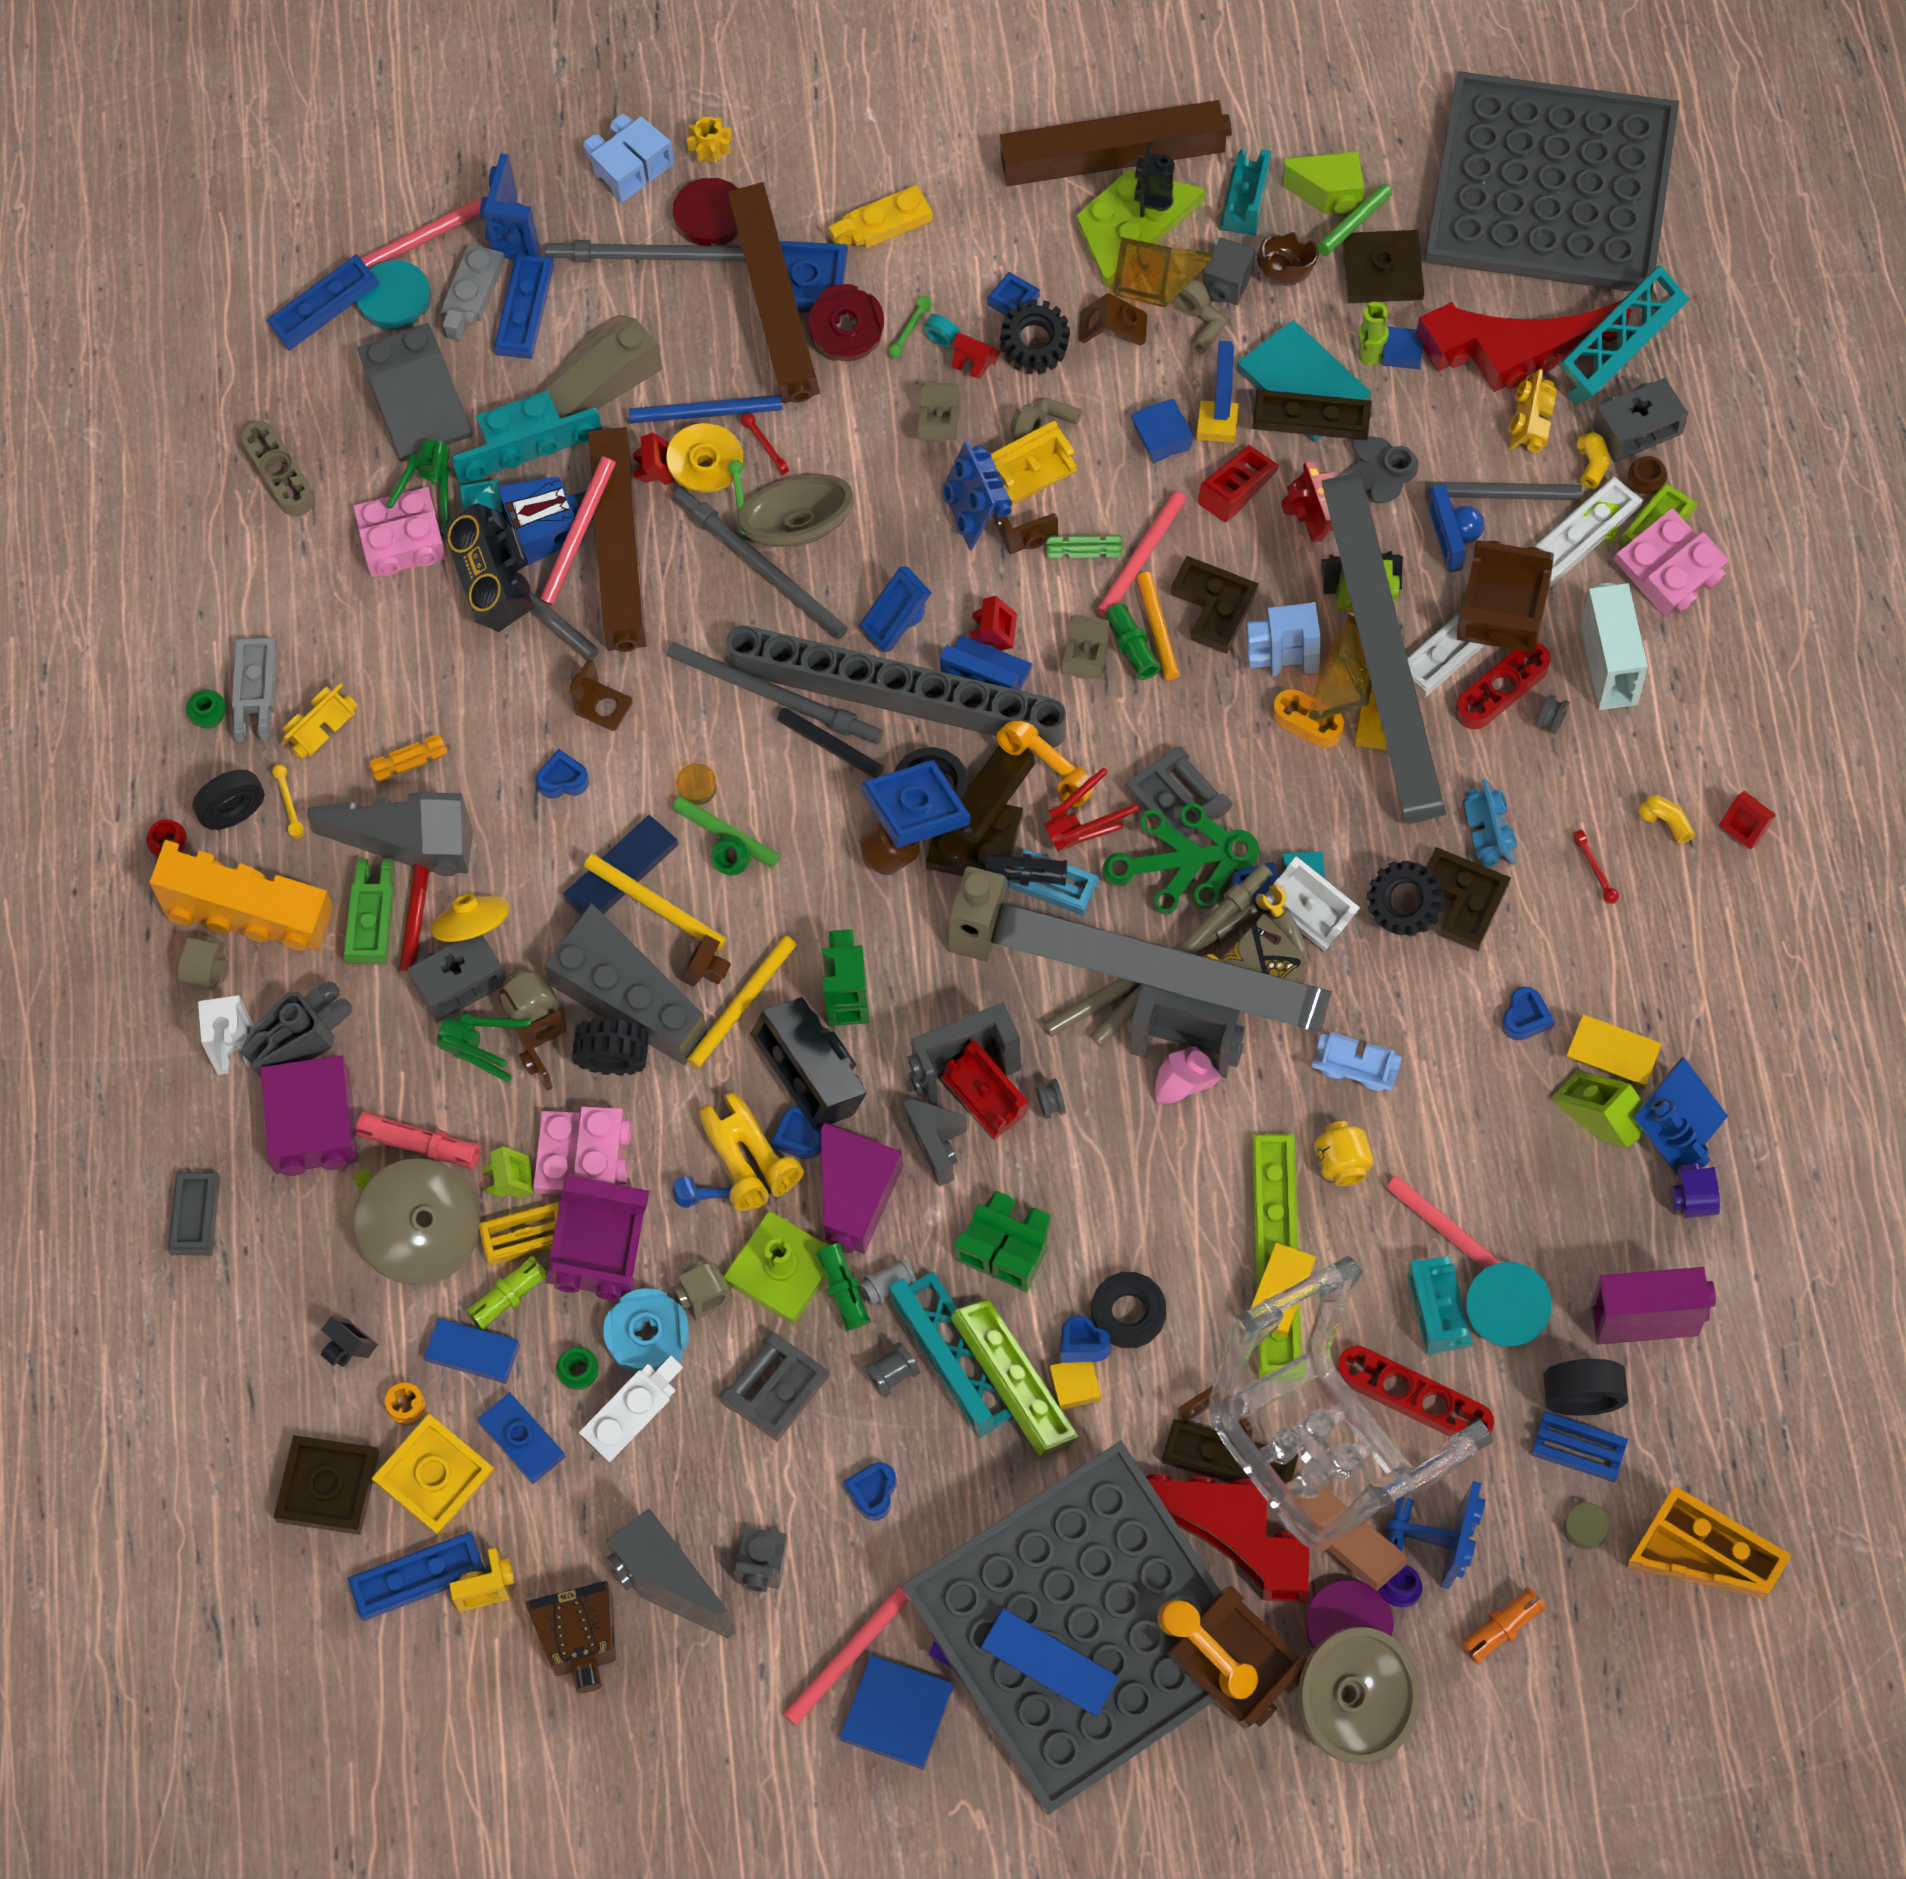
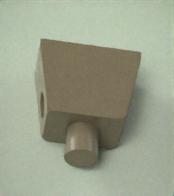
(976, 906)

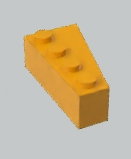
(239, 900)

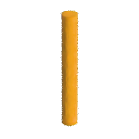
(1158, 626)

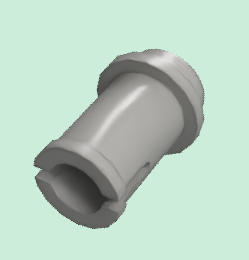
(876, 1287)

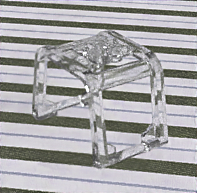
(1309, 1437)

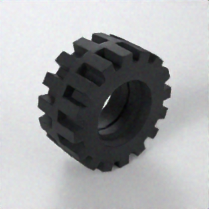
(610, 1047)

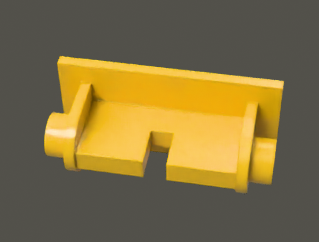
(1533, 399)
(306, 731)

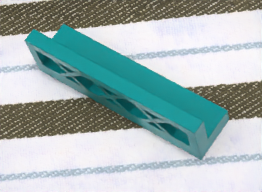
(1629, 338)
(942, 1355)

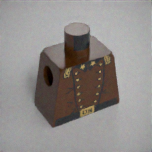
(577, 1632)

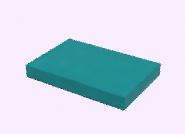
(1299, 364)

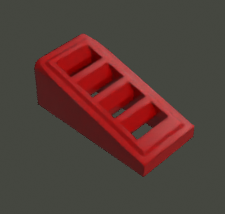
(1223, 501)

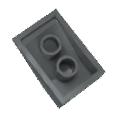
(414, 390)
(662, 1574)

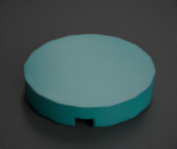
(398, 297)
(1509, 1304)

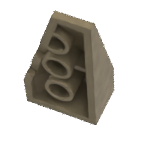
(603, 366)

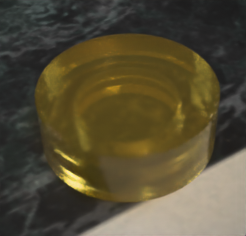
(696, 783)

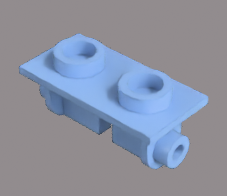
(1338, 1059)

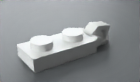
(631, 1409)

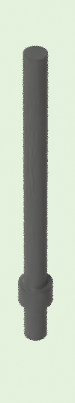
(585, 251)
(707, 518)
(841, 721)

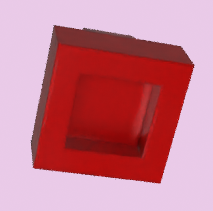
(977, 351)
(653, 458)
(996, 624)
(1747, 819)

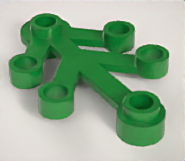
(1188, 857)

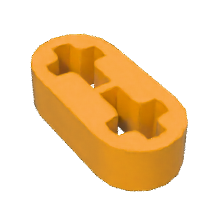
(1301, 725)

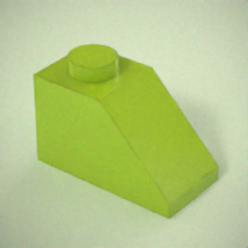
(1326, 181)
(1601, 1107)

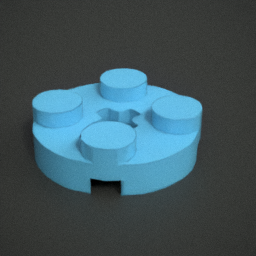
(627, 1317)

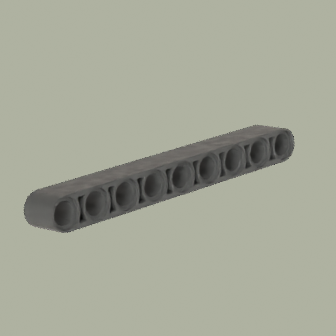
(1383, 648)
(882, 673)
(1162, 967)

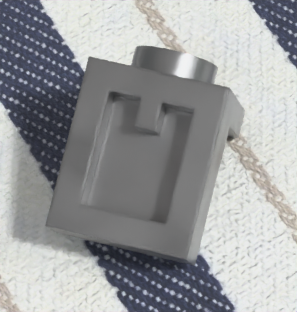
(760, 1559)

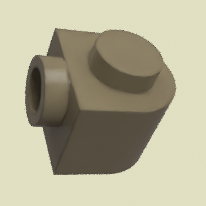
(203, 962)
(702, 1289)

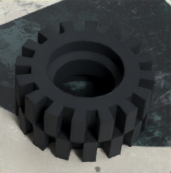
(1039, 316)
(1381, 893)

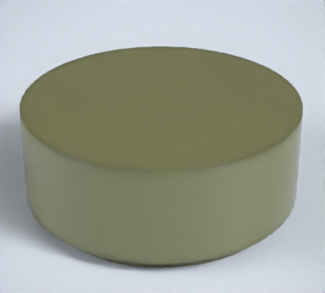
(1587, 1526)

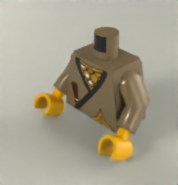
(1272, 942)

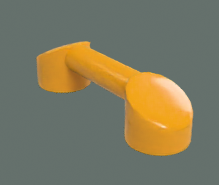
(1018, 735)
(1183, 1620)

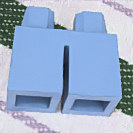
(630, 157)
(1285, 639)

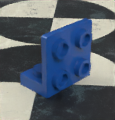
(508, 223)

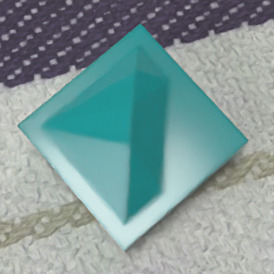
(484, 493)

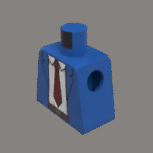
(540, 514)

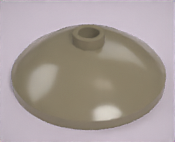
(797, 510)
(388, 1225)
(1380, 1698)

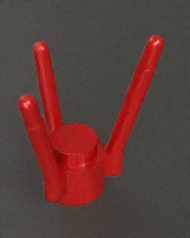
(1067, 830)

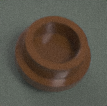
(1647, 475)

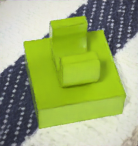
(510, 1173)

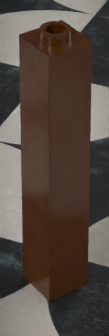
(1113, 142)
(773, 293)
(618, 544)

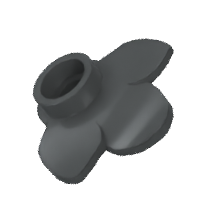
(1377, 468)

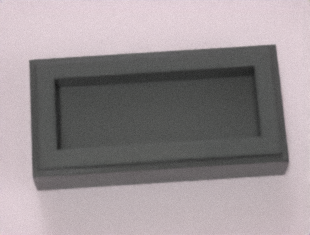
(194, 1213)

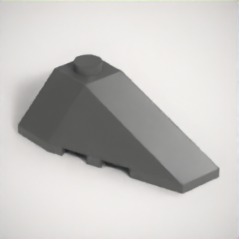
(421, 831)

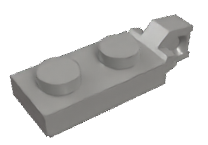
(471, 289)

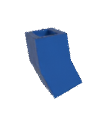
(1163, 430)

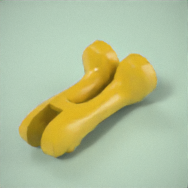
(742, 1126)

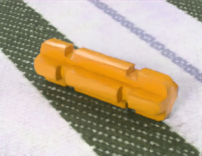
(408, 758)

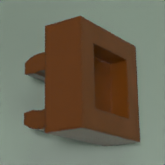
(705, 963)

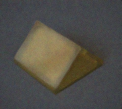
(1155, 270)
(1344, 677)

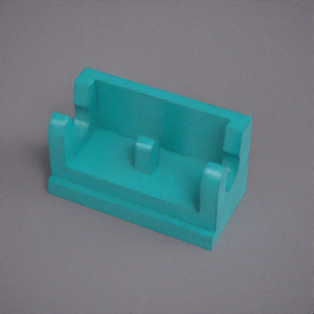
(1246, 193)
(1438, 1305)

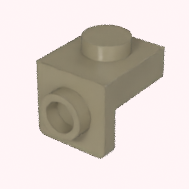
(939, 411)
(1086, 647)

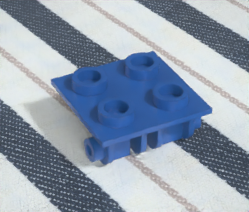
(975, 492)
(1681, 1117)

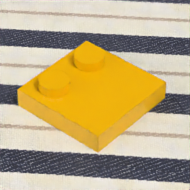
(433, 1474)

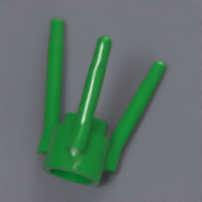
(431, 465)
(463, 1041)

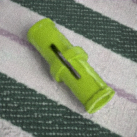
(1373, 333)
(506, 1293)

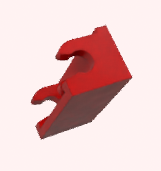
(985, 1090)

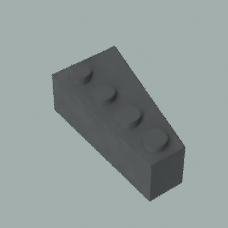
(620, 983)

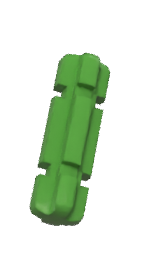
(1084, 546)

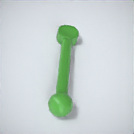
(924, 304)
(735, 467)

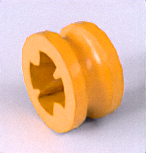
(418, 1404)

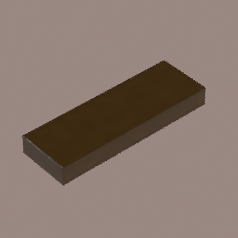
(1312, 414)
(992, 791)
(1204, 1453)

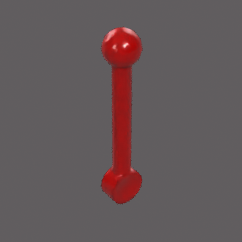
(748, 420)
(1610, 894)

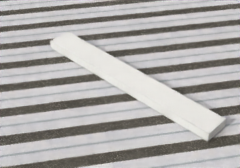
(1568, 542)

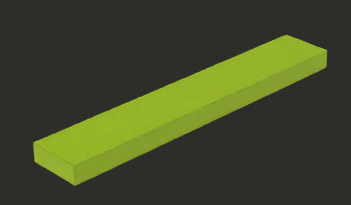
(1275, 1223)

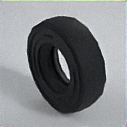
(237, 783)
(1129, 1285)

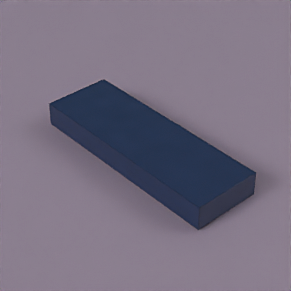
(633, 856)

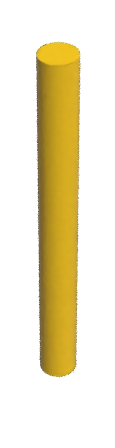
(651, 900)
(741, 1002)

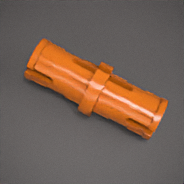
(1502, 1625)

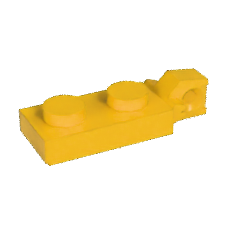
(882, 219)

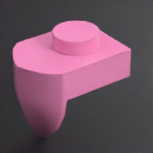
(1183, 1075)

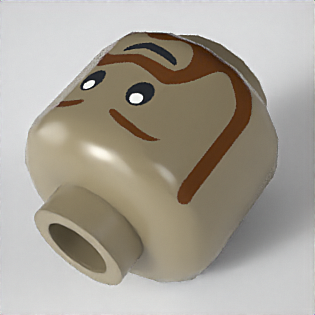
(527, 997)

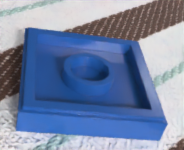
(813, 269)
(915, 803)
(897, 1712)

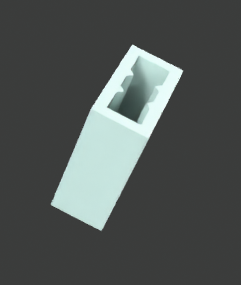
(1613, 646)

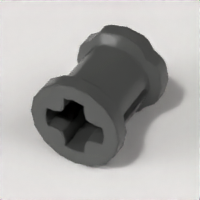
(891, 1369)

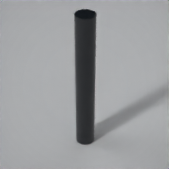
(830, 743)

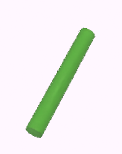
(1354, 219)
(723, 829)

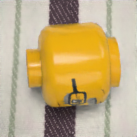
(1343, 1154)

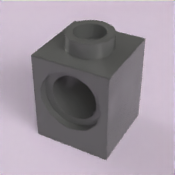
(1229, 271)

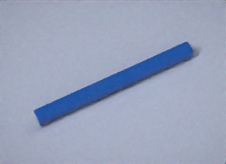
(705, 409)

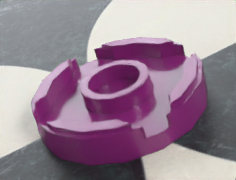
(1346, 1606)

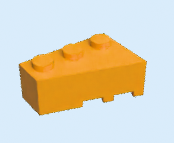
(1708, 1549)

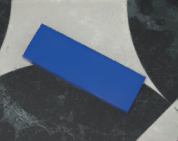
(323, 302)
(524, 306)
(414, 1576)
(1049, 1662)

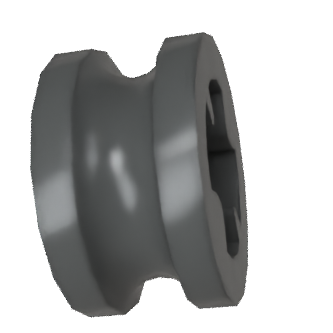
(1553, 714)
(1050, 1098)

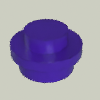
(1403, 1588)

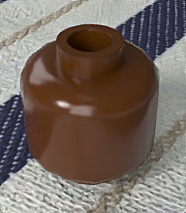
(881, 853)

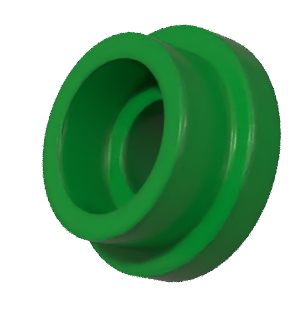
(208, 718)
(721, 858)
(571, 1358)

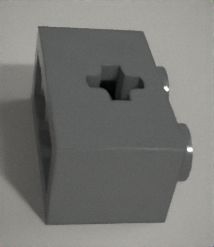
(1640, 419)
(448, 993)

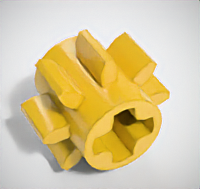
(709, 139)

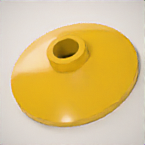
(700, 444)
(469, 917)

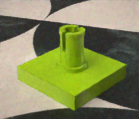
(778, 1268)

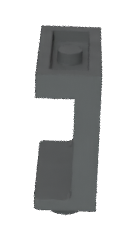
(1187, 1023)
(933, 1050)

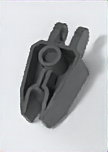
(296, 1028)

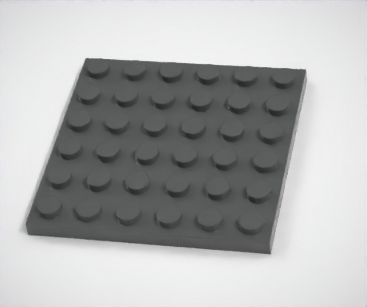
(1553, 181)
(1092, 1572)

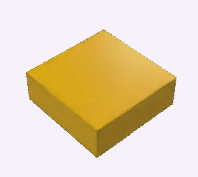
(1213, 429)
(1075, 1384)

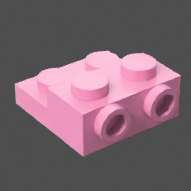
(400, 535)
(1672, 563)
(582, 1147)

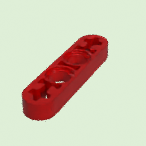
(1418, 1389)

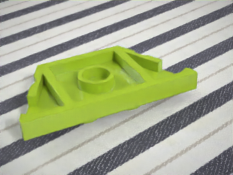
(1117, 215)

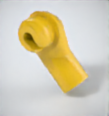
(1599, 459)
(1669, 812)

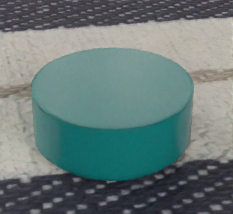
(940, 330)

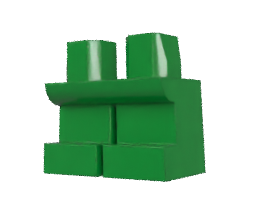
(845, 980)
(1004, 1244)

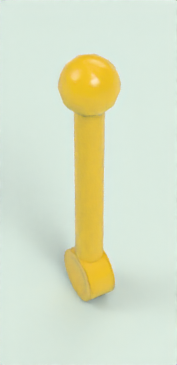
(295, 828)

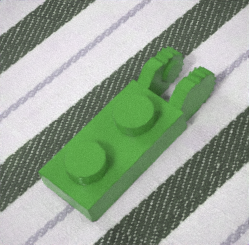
(370, 915)

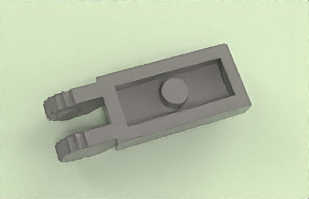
(254, 685)

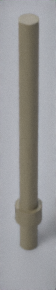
(1237, 898)
(1122, 986)

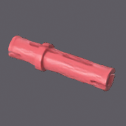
(434, 1145)

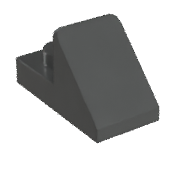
(932, 1130)

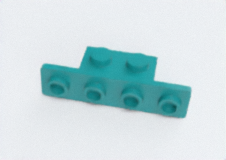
(521, 434)

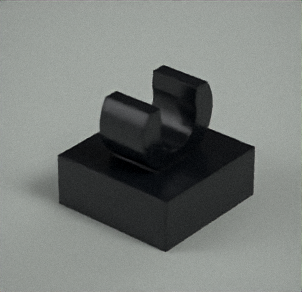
(346, 1342)

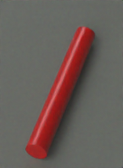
(414, 917)

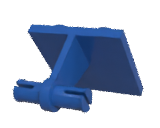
(1457, 1540)

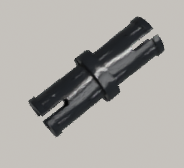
(1054, 872)

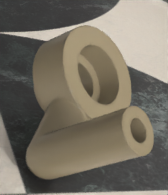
(1194, 302)
(1032, 416)

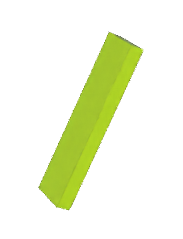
(1014, 1377)

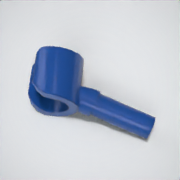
(687, 1194)

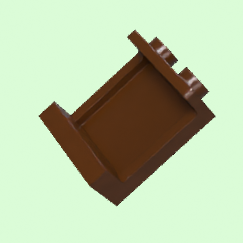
(1505, 596)
(1247, 1642)

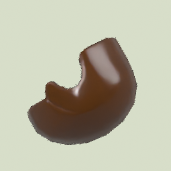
(1286, 258)

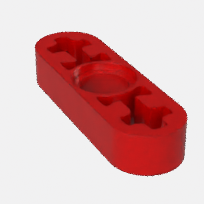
(1498, 701)

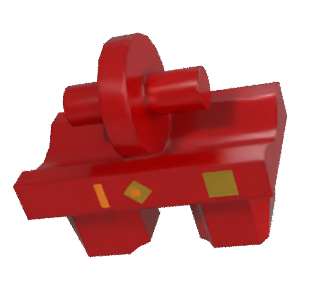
(1308, 501)

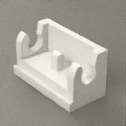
(1314, 903)
(223, 1029)

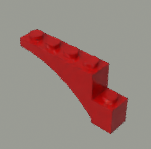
(1505, 347)
(1234, 1523)

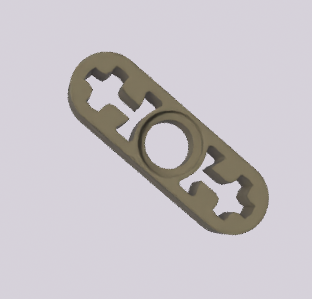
(277, 483)

